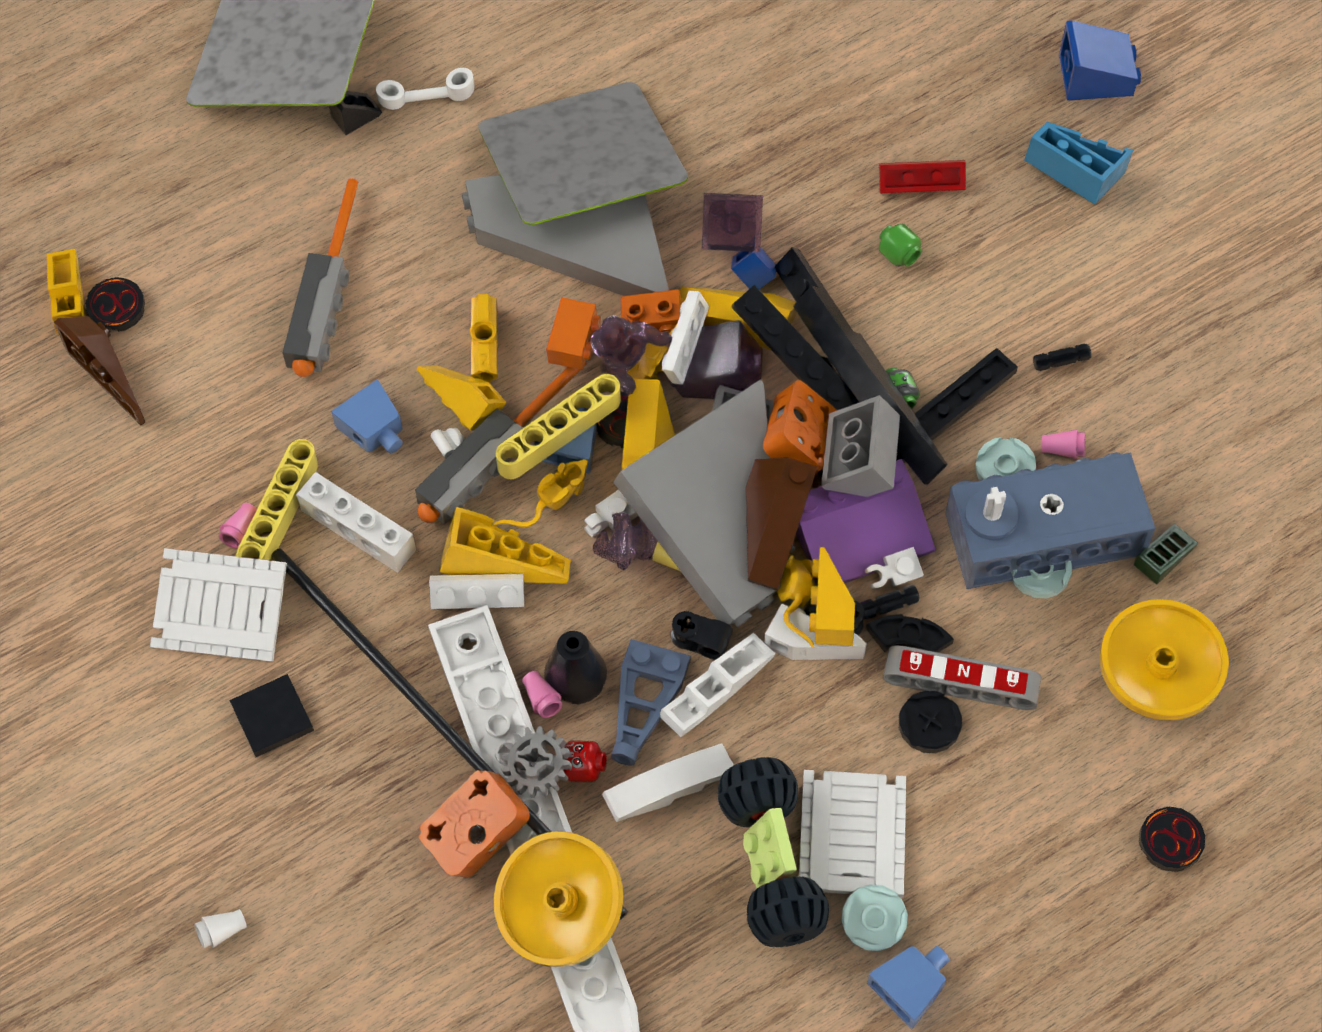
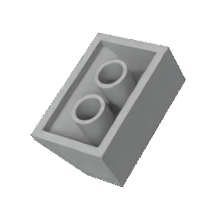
(861, 448)

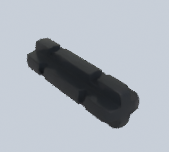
(1062, 357)
(890, 601)

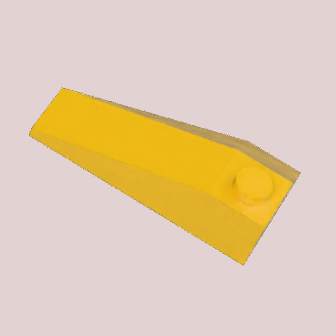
(722, 312)
(646, 421)
(482, 548)

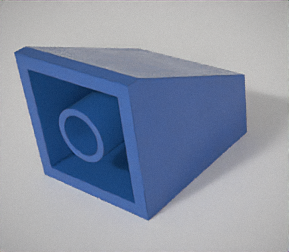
(1097, 62)

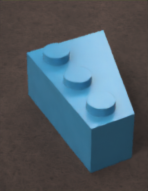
(1077, 162)

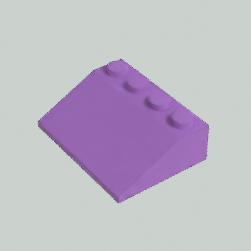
(864, 529)

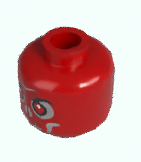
(586, 761)

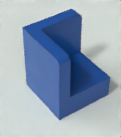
(754, 268)

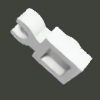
(898, 567)

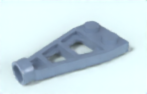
(654, 664)

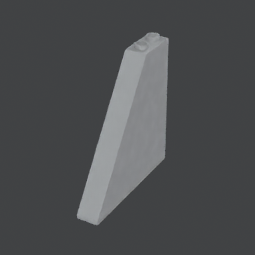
(598, 246)
(696, 502)

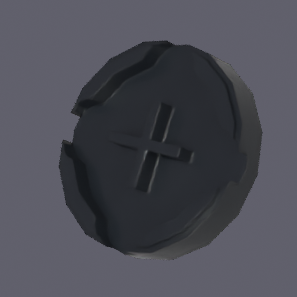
(930, 722)

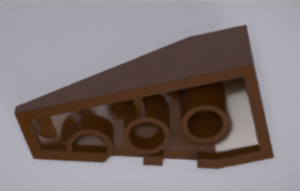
(92, 350)
(775, 506)

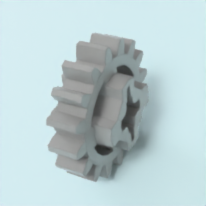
(523, 759)

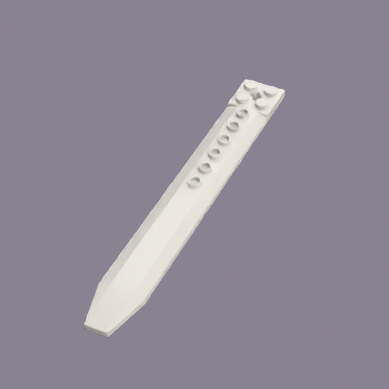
(492, 712)

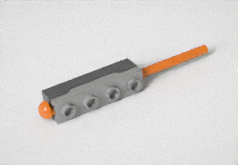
(319, 300)
(474, 460)

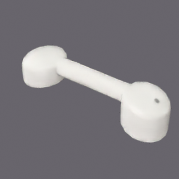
(458, 88)

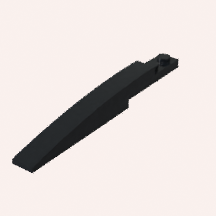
(856, 361)

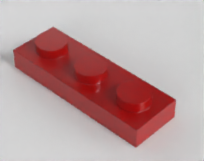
(922, 176)

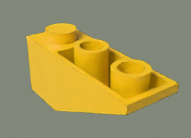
(465, 395)
(835, 606)

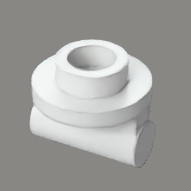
(447, 440)

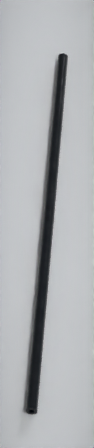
(397, 678)

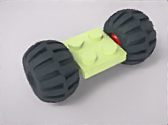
(782, 907)

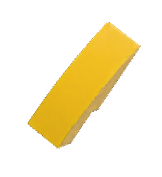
(64, 285)

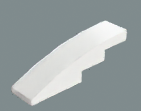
(717, 684)
(667, 782)

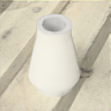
(217, 928)

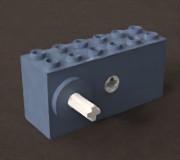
(1048, 517)

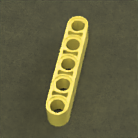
(551, 438)
(279, 495)

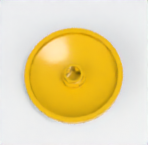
(1164, 659)
(558, 899)

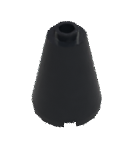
(575, 669)

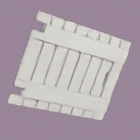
(217, 603)
(853, 829)

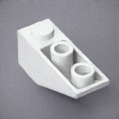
(791, 645)

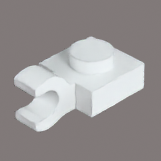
(603, 518)

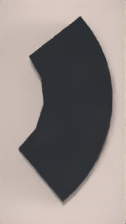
(909, 632)

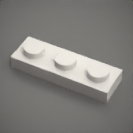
(685, 337)
(476, 591)

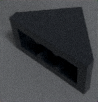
(354, 111)

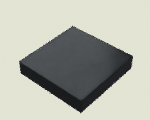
(271, 715)

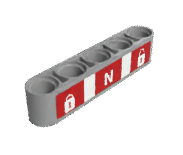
(962, 677)

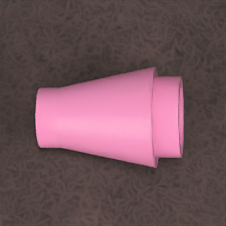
(1065, 444)
(236, 526)
(542, 695)

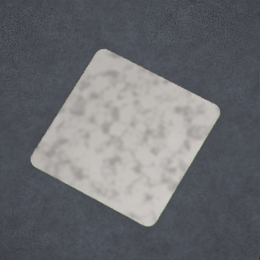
(280, 53)
(581, 153)

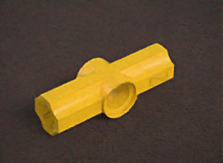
(484, 325)

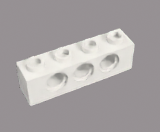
(356, 522)

